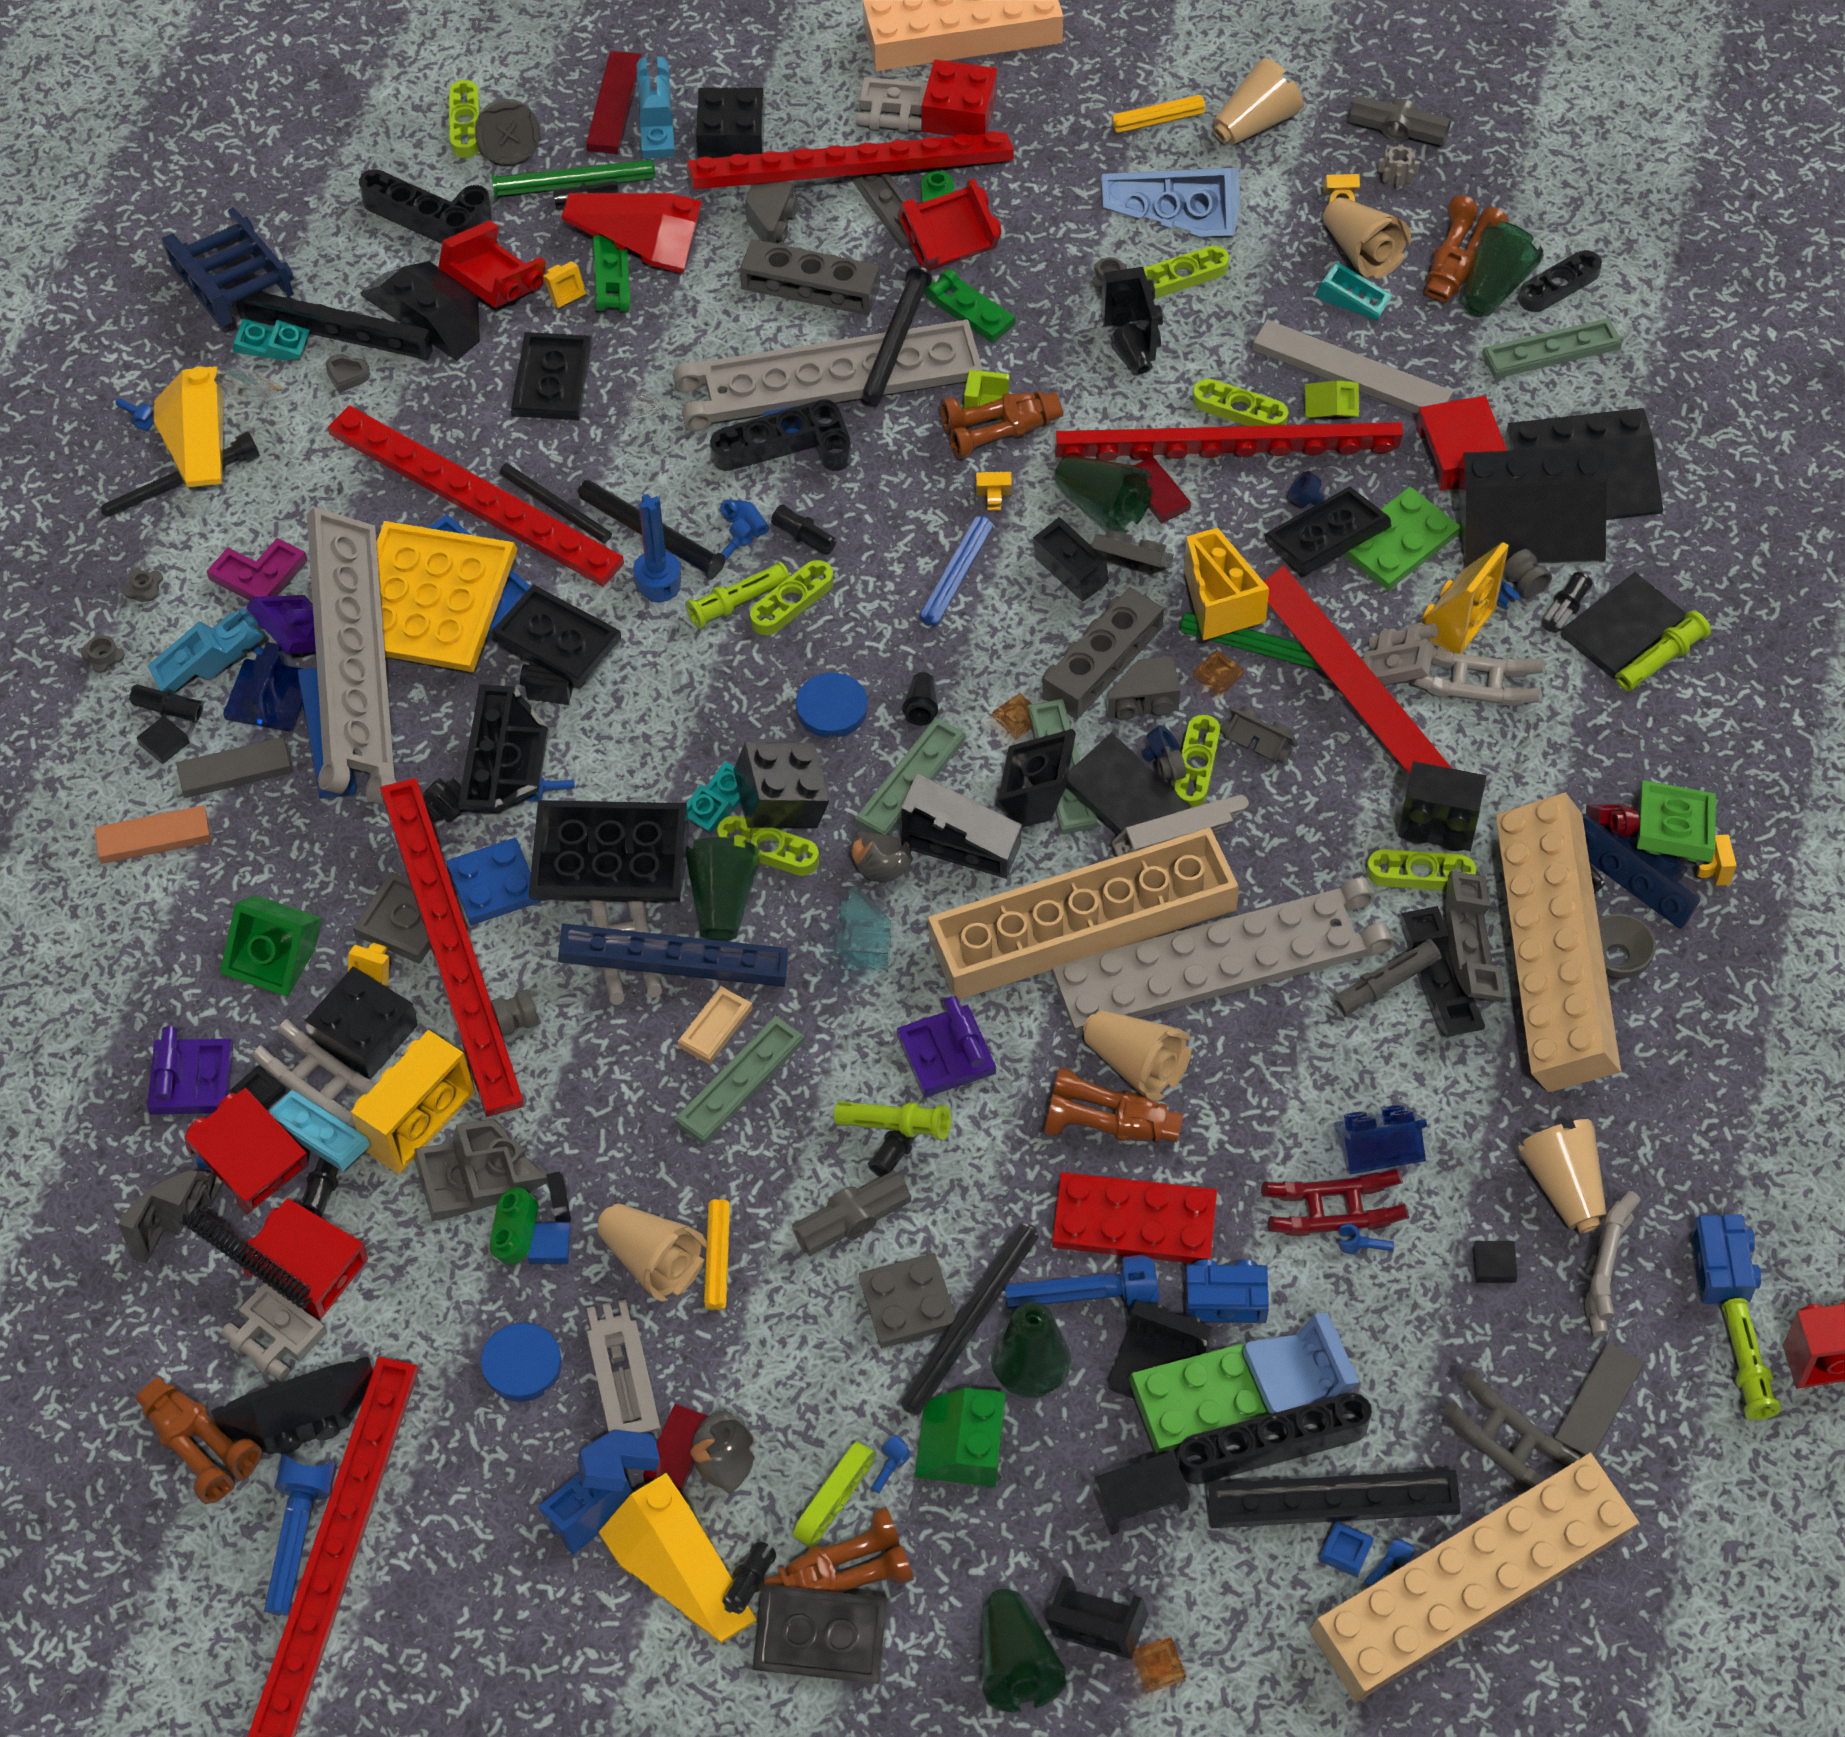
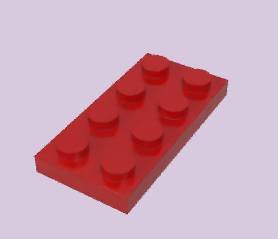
(1134, 1218)

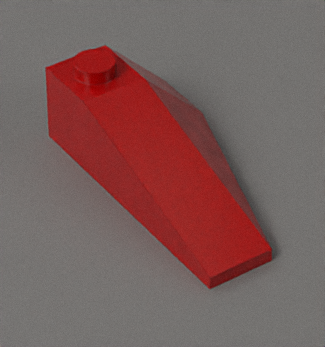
(648, 223)

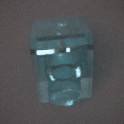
(866, 934)

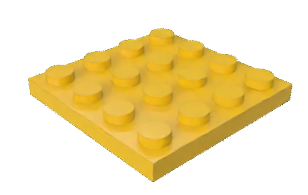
(439, 593)

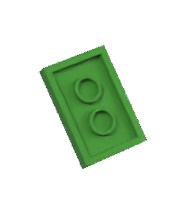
(1415, 536)
(1676, 821)
(1196, 1396)

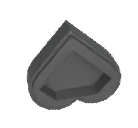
(347, 372)

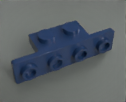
(1643, 874)

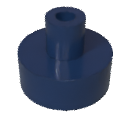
(1306, 490)
(1157, 740)

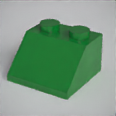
(269, 944)
(962, 1437)

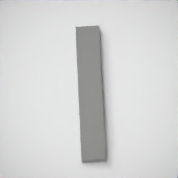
(1343, 365)

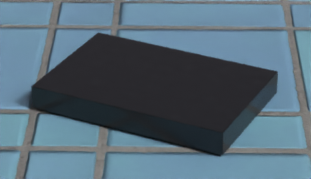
(551, 376)
(1327, 530)
(1622, 624)
(556, 635)
(1121, 786)
(820, 1634)

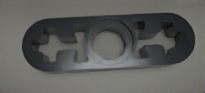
(1565, 269)

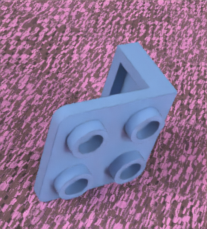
(1301, 1366)

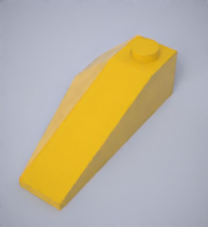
(191, 425)
(669, 1552)

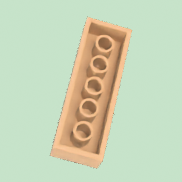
(925, 30)

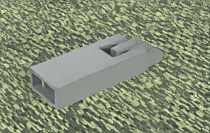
(1213, 815)
(627, 1392)

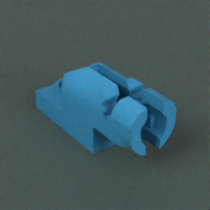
(655, 111)
(206, 650)

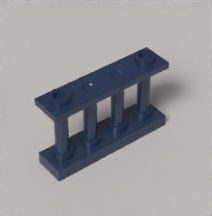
(207, 286)

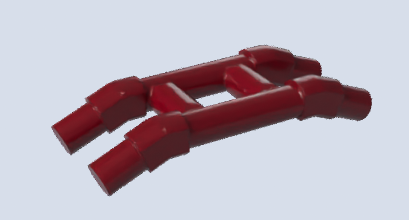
(1351, 1188)

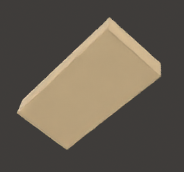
(715, 1025)

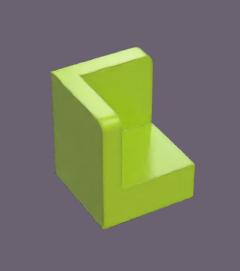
(985, 387)
(1332, 399)

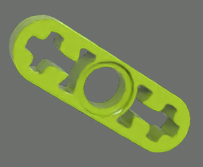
(459, 109)
(1192, 261)
(1235, 394)
(794, 584)
(1193, 749)
(796, 844)
(1432, 860)
(834, 1492)

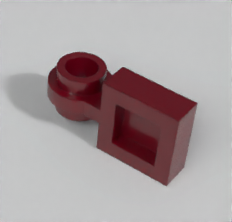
(1615, 817)

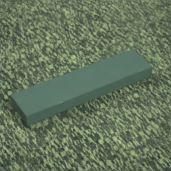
(1551, 348)
(1048, 719)
(926, 758)
(739, 1080)

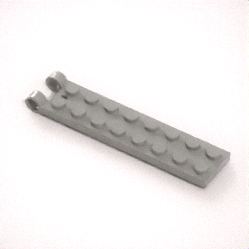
(823, 371)
(349, 653)
(1221, 956)

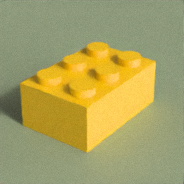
(413, 1100)

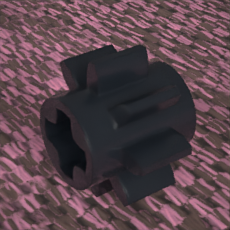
(442, 799)

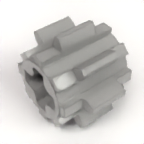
(1398, 166)

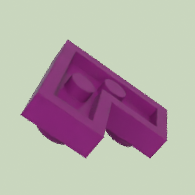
(259, 577)

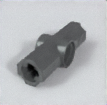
(1400, 120)
(851, 1213)

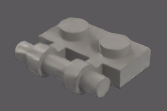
(895, 97)
(1401, 653)
(279, 1320)

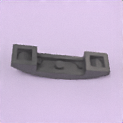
(1468, 938)

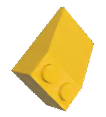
(1467, 601)

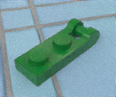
(610, 275)
(967, 303)

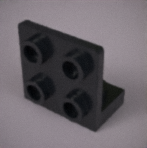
(1130, 298)

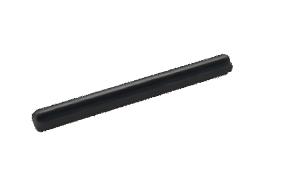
(969, 1319)

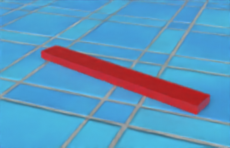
(1349, 672)

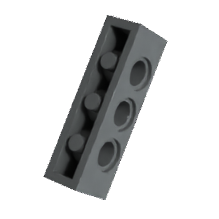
(810, 277)
(1103, 652)

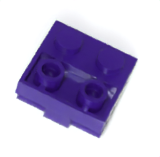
(287, 621)
(946, 1049)
(188, 1074)

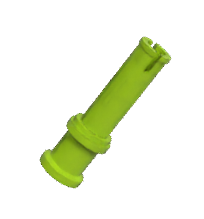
(723, 600)
(1673, 642)
(908, 1119)
(1753, 1375)

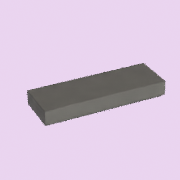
(233, 767)
(1599, 1400)

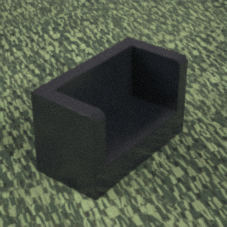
(1071, 559)
(1140, 1489)
(1096, 1620)

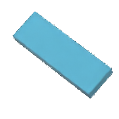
(319, 1130)

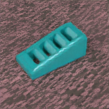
(1339, 296)

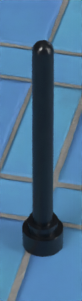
(240, 449)

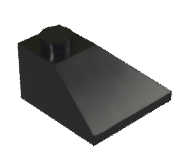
(1036, 777)

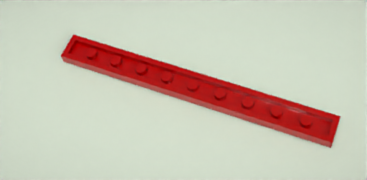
(849, 160)
(1241, 440)
(476, 496)
(451, 948)
(334, 1550)

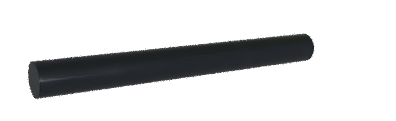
(555, 503)

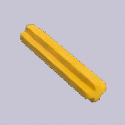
(1158, 113)
(717, 1254)

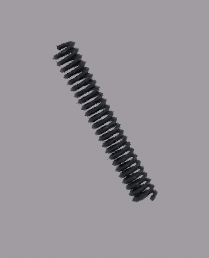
(248, 1265)

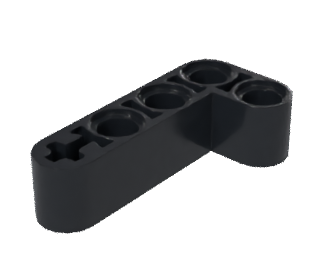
(421, 209)
(781, 443)

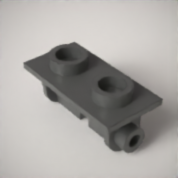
(1272, 738)

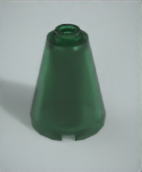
(1499, 267)
(1106, 489)
(721, 884)
(1031, 1353)
(1017, 1655)

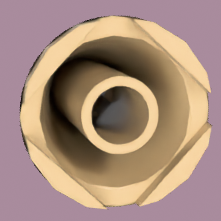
(1258, 103)
(1367, 236)
(1139, 1050)
(1569, 1172)
(653, 1249)

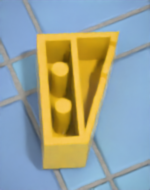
(1222, 585)

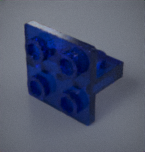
(266, 692)
(1382, 1139)

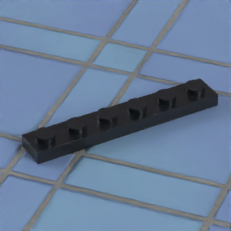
(338, 324)
(1333, 1499)

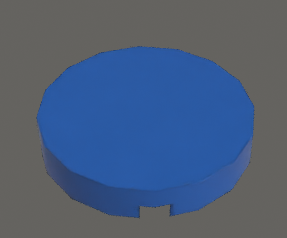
(831, 705)
(521, 1361)

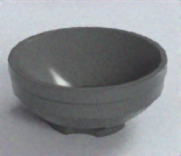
(1633, 937)

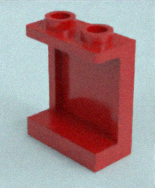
(950, 226)
(488, 268)
(1457, 429)
(246, 1149)
(311, 1251)

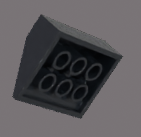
(1628, 447)
(1534, 502)
(609, 850)

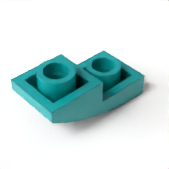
(277, 342)
(716, 800)

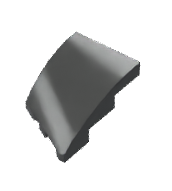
(478, 1169)
(163, 1210)

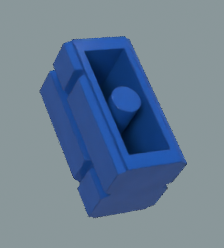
(1724, 1258)
(1227, 1292)

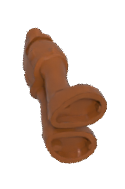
(1451, 264)
(1018, 411)
(1134, 1117)
(178, 1421)
(817, 1571)

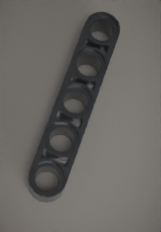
(1285, 1424)

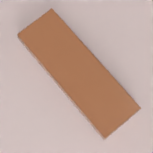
(152, 834)

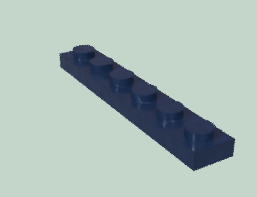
(673, 955)

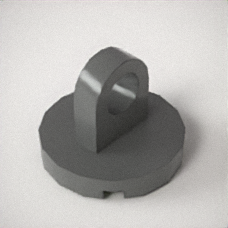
(507, 131)

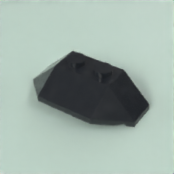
(431, 300)
(503, 750)
(298, 1408)

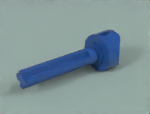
(655, 567)
(1135, 1282)
(302, 1486)

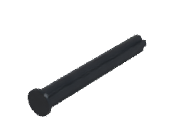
(917, 280)
(630, 516)

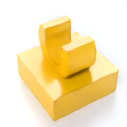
(1341, 185)
(564, 284)
(993, 486)
(1723, 862)
(370, 961)

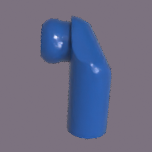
(736, 509)

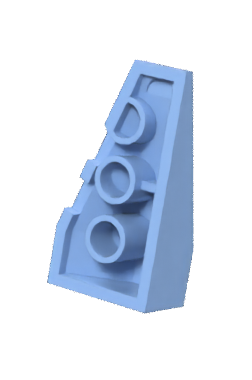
(1190, 199)

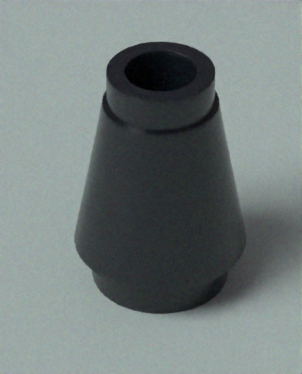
(1132, 347)
(921, 700)

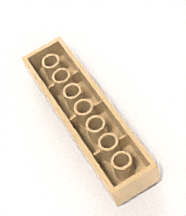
(1083, 913)
(1557, 943)
(1473, 1577)

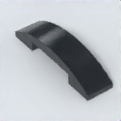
(1447, 1000)

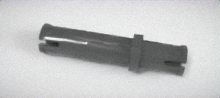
(1394, 973)

